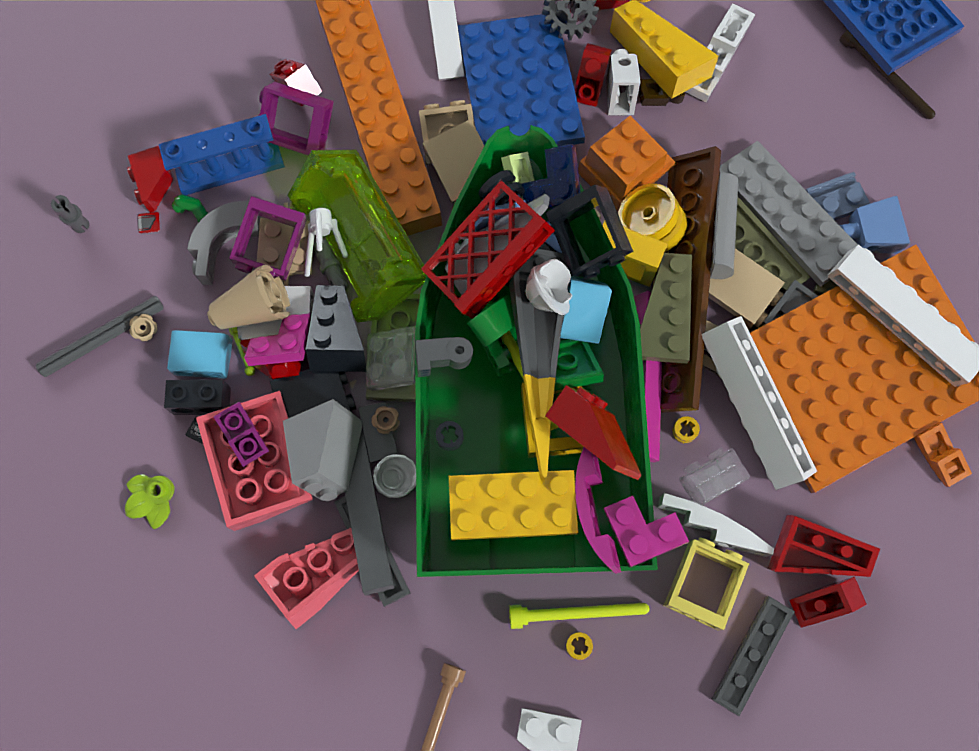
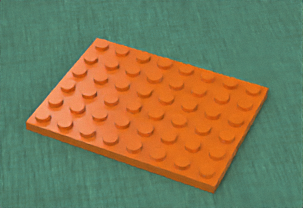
(853, 380)

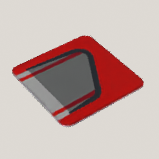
(149, 222)

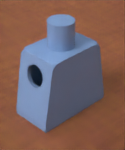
(879, 227)

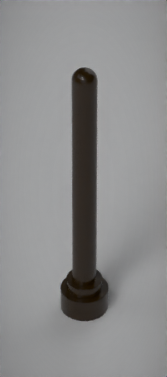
(848, 39)

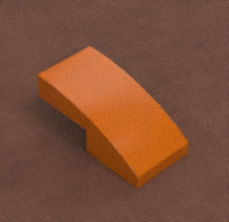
(940, 454)

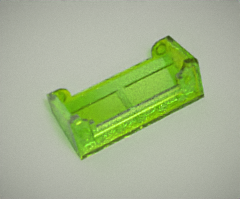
(380, 255)

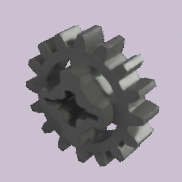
(560, 17)

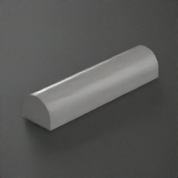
(725, 227)

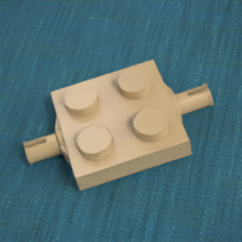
(274, 242)

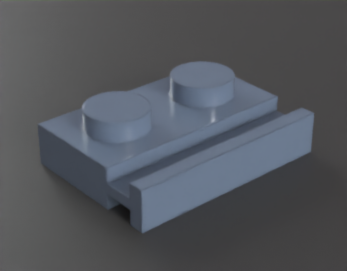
(839, 196)

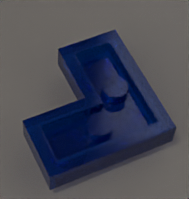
(561, 180)

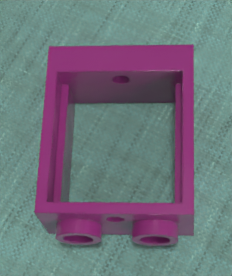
(319, 123)
(274, 212)

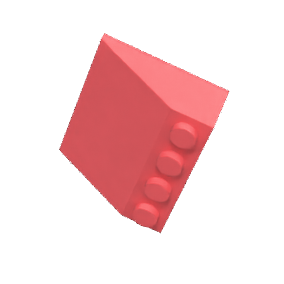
(264, 485)

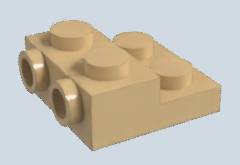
(438, 120)

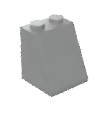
(322, 449)

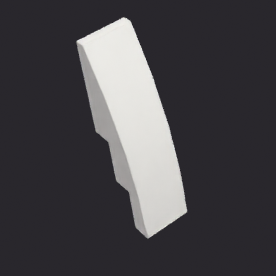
(446, 39)
(724, 44)
(723, 529)

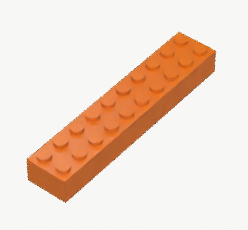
(379, 112)

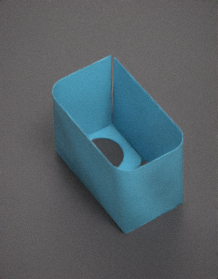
(586, 310)
(199, 354)

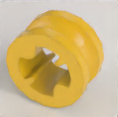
(693, 432)
(588, 643)

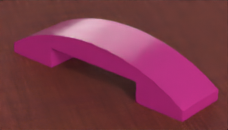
(588, 475)

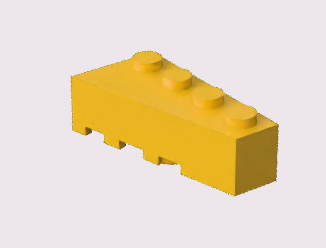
(662, 49)

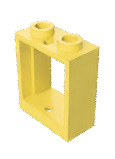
(729, 559)

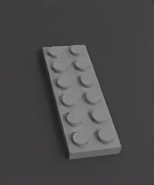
(789, 212)

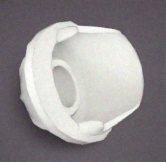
(548, 287)

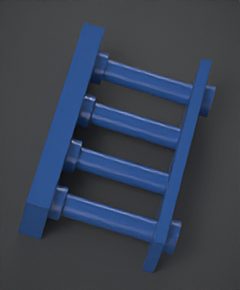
(225, 168)

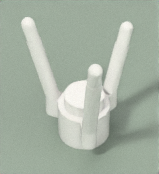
(320, 225)

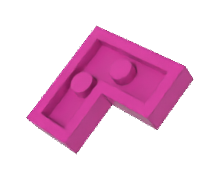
(284, 347)
(642, 540)

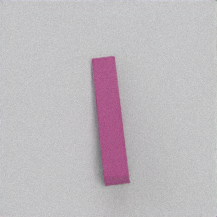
(652, 382)

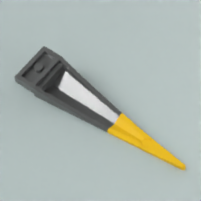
(538, 346)

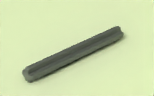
(97, 337)

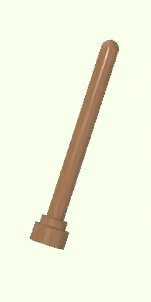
(451, 677)

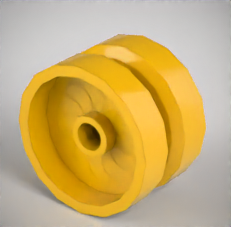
(654, 213)

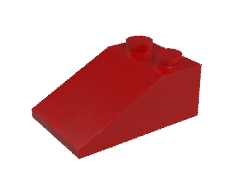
(594, 427)

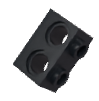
(196, 396)

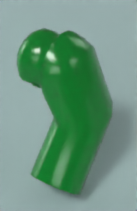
(191, 204)

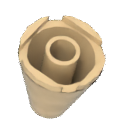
(251, 301)

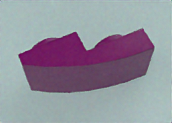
(241, 434)

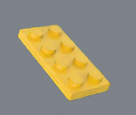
(512, 505)

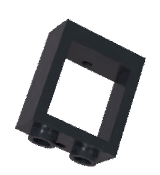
(575, 207)

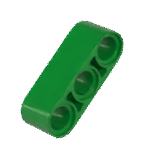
(493, 321)

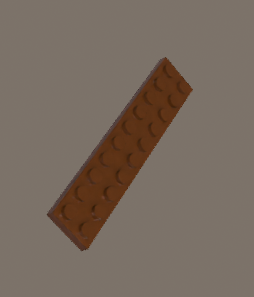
(695, 187)

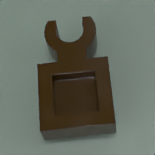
(653, 95)

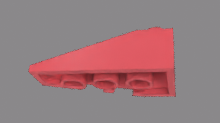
(310, 577)

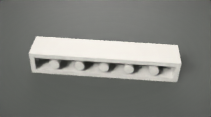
(907, 315)
(758, 403)

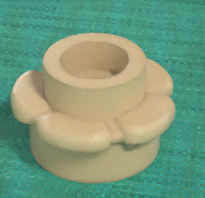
(135, 330)

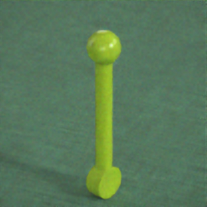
(249, 370)

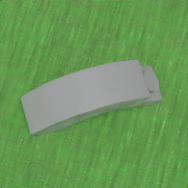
(212, 233)

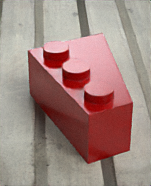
(819, 550)

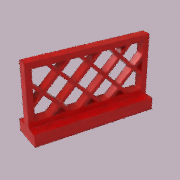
(505, 264)

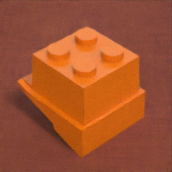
(624, 161)

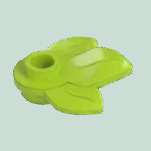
(146, 501)

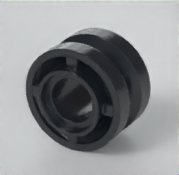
(509, 179)

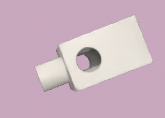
(622, 70)

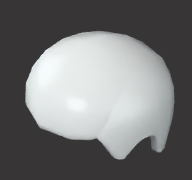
(395, 476)

